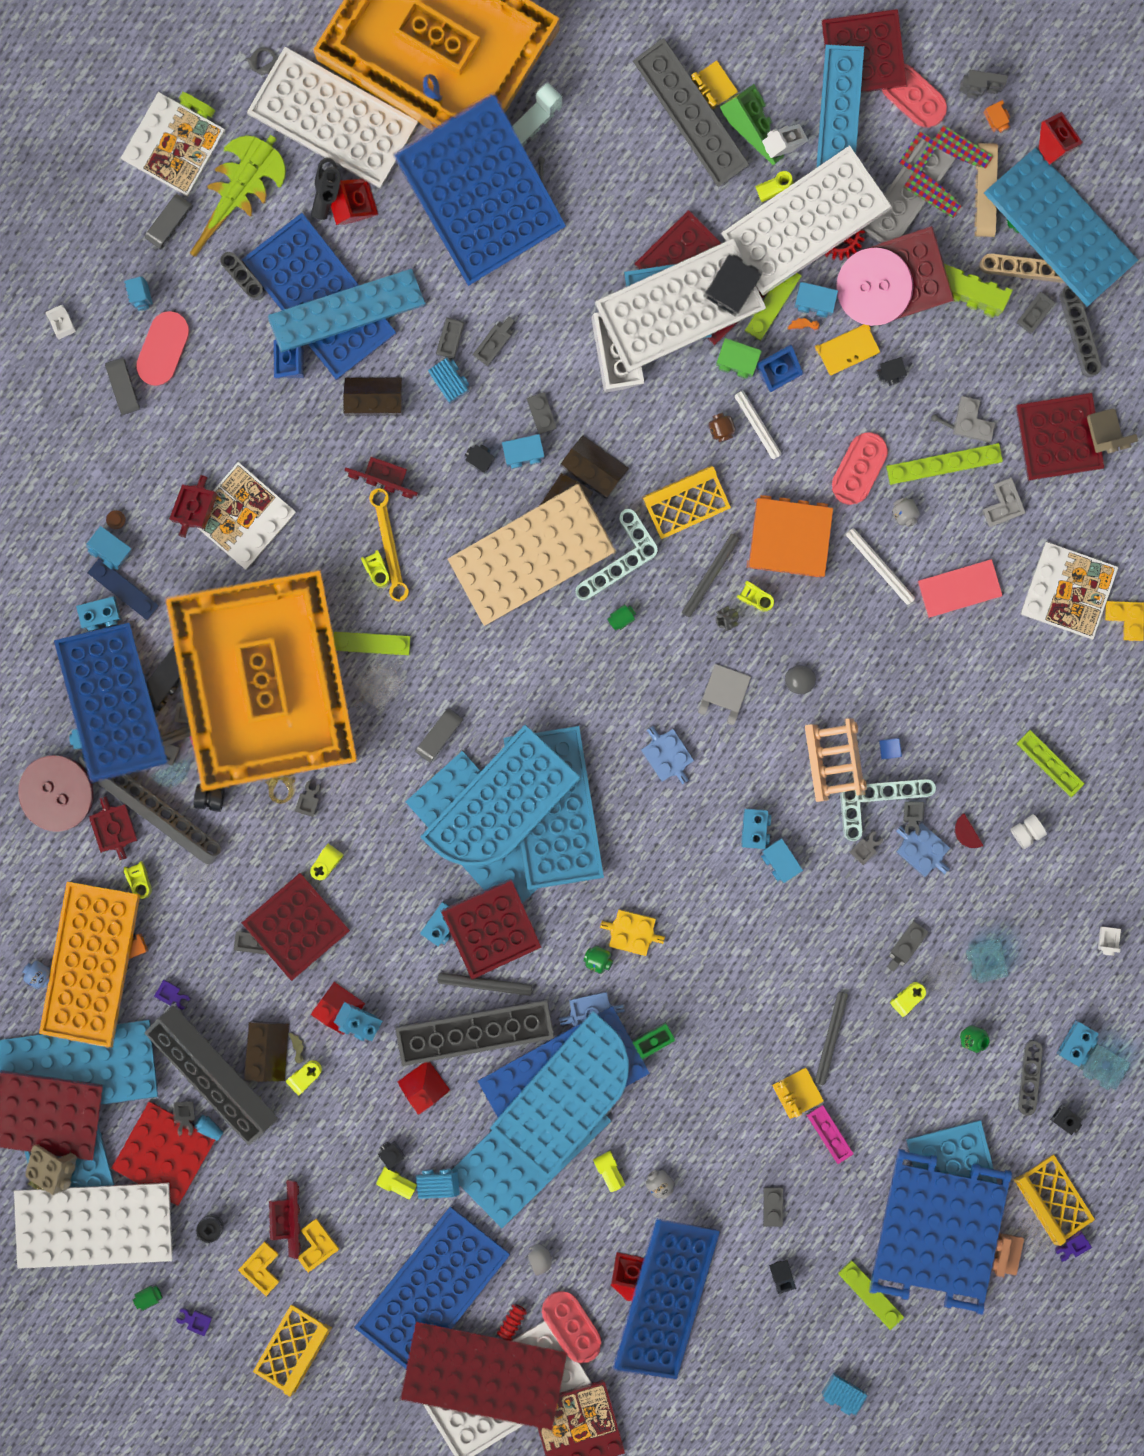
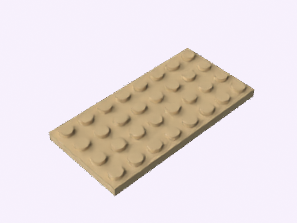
(531, 555)

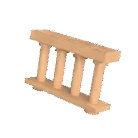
(817, 753)

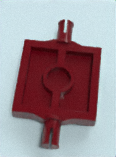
(193, 506)
(113, 828)

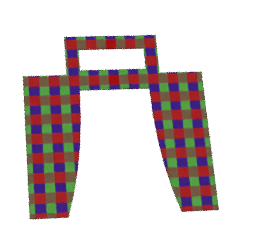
(952, 144)

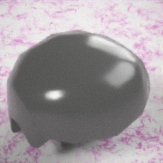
(800, 679)

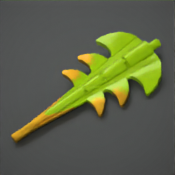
(257, 160)

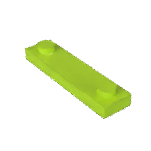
(774, 302)
(372, 643)
(1050, 763)
(876, 1302)

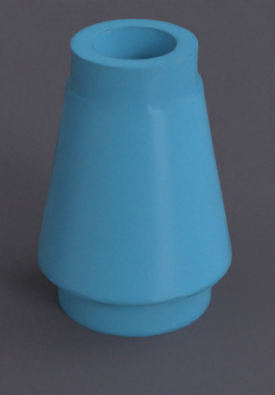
(208, 1128)

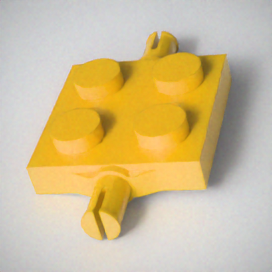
(632, 932)

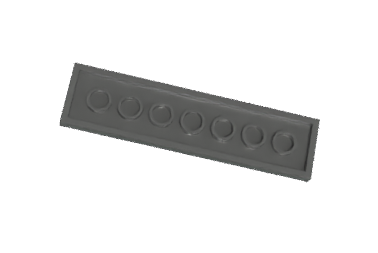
(691, 112)

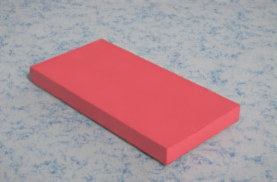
(960, 588)

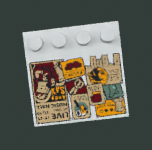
(173, 144)
(245, 516)
(1069, 590)

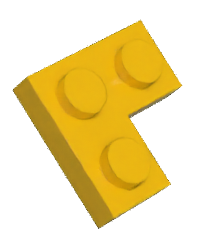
(1133, 616)
(322, 1245)
(256, 1268)

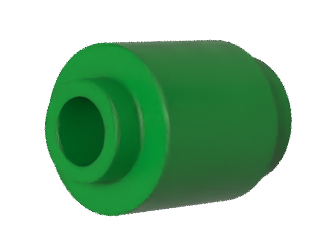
(621, 617)
(147, 1297)

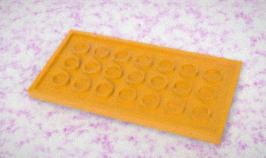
(89, 964)

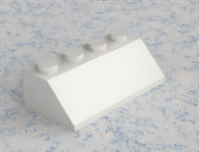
(611, 366)

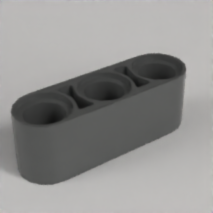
(168, 220)
(236, 269)
(121, 386)
(439, 735)

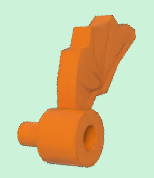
(802, 323)

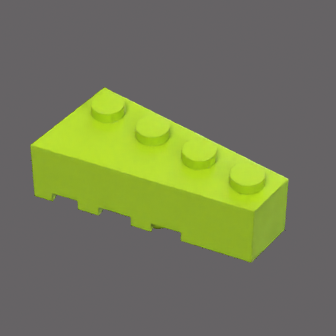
(976, 293)

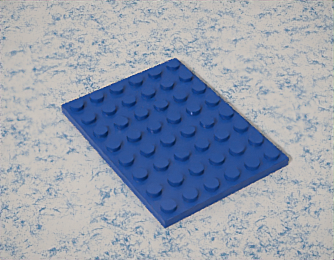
(479, 189)

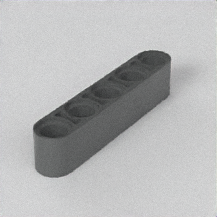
(1079, 341)

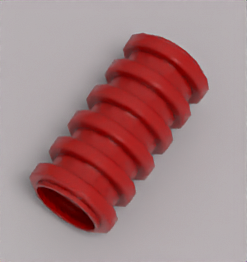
(511, 1323)

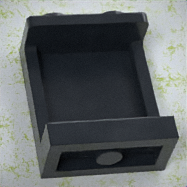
(732, 284)

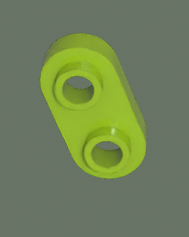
(202, 109)

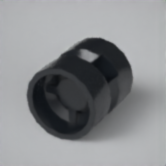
(211, 798)
(209, 1228)

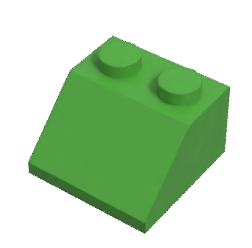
(738, 358)

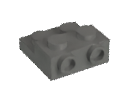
(977, 82)

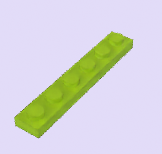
(944, 464)

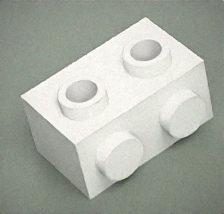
(784, 140)

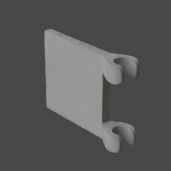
(725, 689)

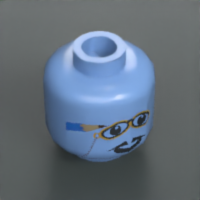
(36, 974)

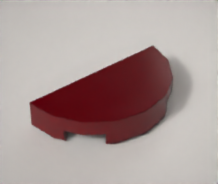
(965, 833)

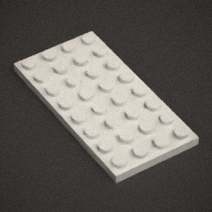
(332, 117)
(808, 219)
(670, 309)
(93, 1225)
(472, 1433)

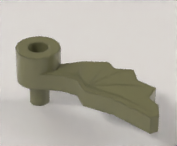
(297, 1045)

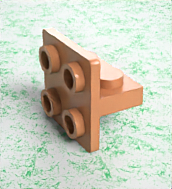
(1007, 1254)

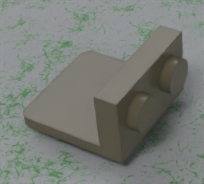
(1107, 432)
(50, 1172)

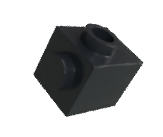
(891, 371)
(479, 458)
(1067, 1120)
(391, 1154)
(782, 1276)

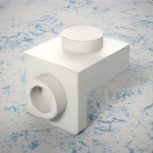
(60, 321)
(1109, 940)

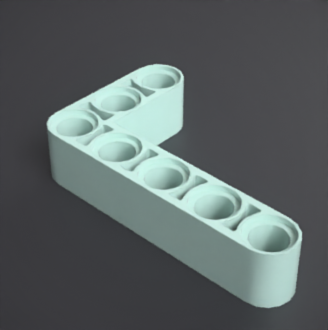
(541, 112)
(622, 562)
(878, 796)

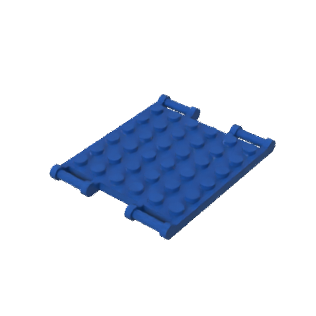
(940, 1231)

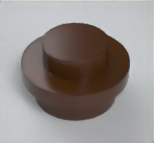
(115, 519)

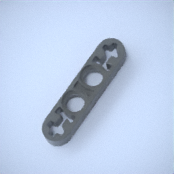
(1026, 1077)

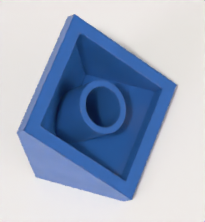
(288, 363)
(779, 368)

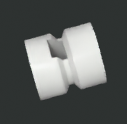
(1028, 831)

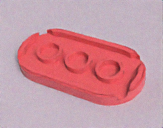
(918, 100)
(162, 348)
(859, 468)
(571, 1327)

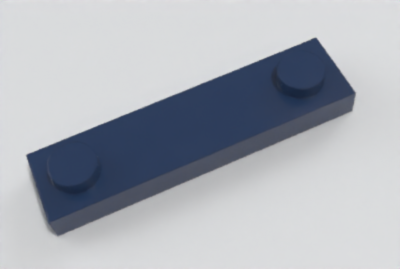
(123, 589)

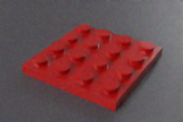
(160, 1155)

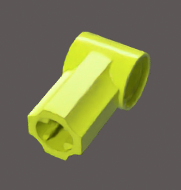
(773, 187)
(608, 1168)
(394, 1181)

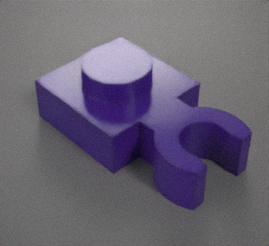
(168, 994)
(1074, 1245)
(197, 1322)

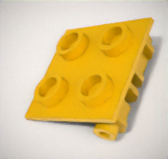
(714, 84)
(797, 1093)

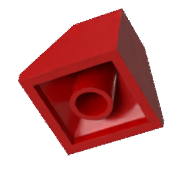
(1057, 138)
(353, 202)
(331, 1003)
(423, 1087)
(626, 1274)

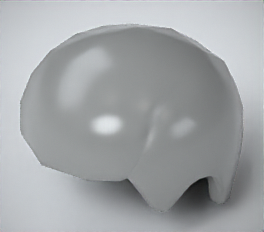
(539, 1259)

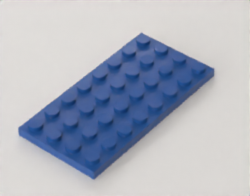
(300, 268)
(110, 702)
(509, 1080)
(433, 1284)
(666, 1299)

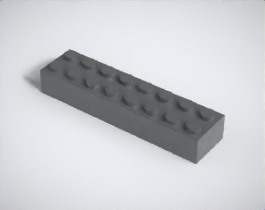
(474, 1032)
(211, 1075)

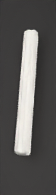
(880, 566)

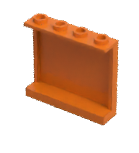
(790, 536)

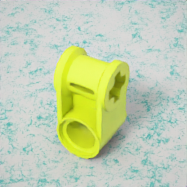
(374, 566)
(755, 596)
(328, 860)
(138, 878)
(906, 1001)
(302, 1078)

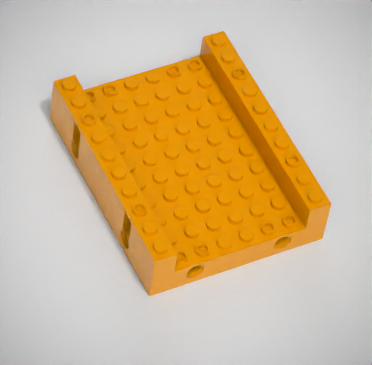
(464, 43)
(250, 664)

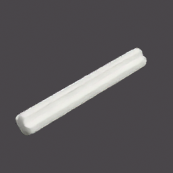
(757, 424)

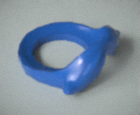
(435, 94)

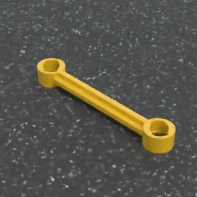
(389, 545)

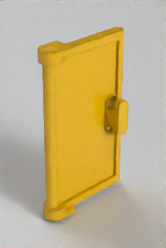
(841, 351)

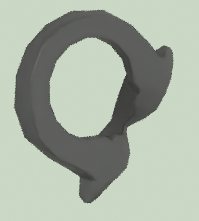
(253, 61)

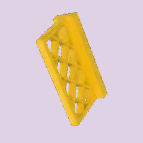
(678, 487)
(1042, 1211)
(303, 1362)

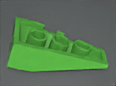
(747, 117)

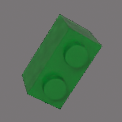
(653, 1040)

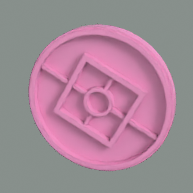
(874, 286)

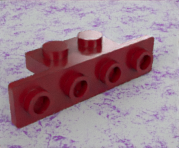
(384, 474)
(284, 1219)

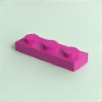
(829, 1134)

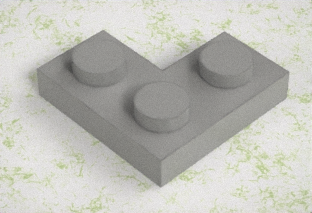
(967, 423)
(1008, 506)

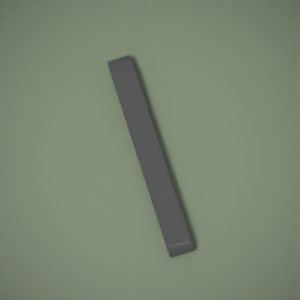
(153, 815)

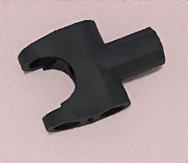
(326, 189)

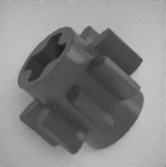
(727, 618)

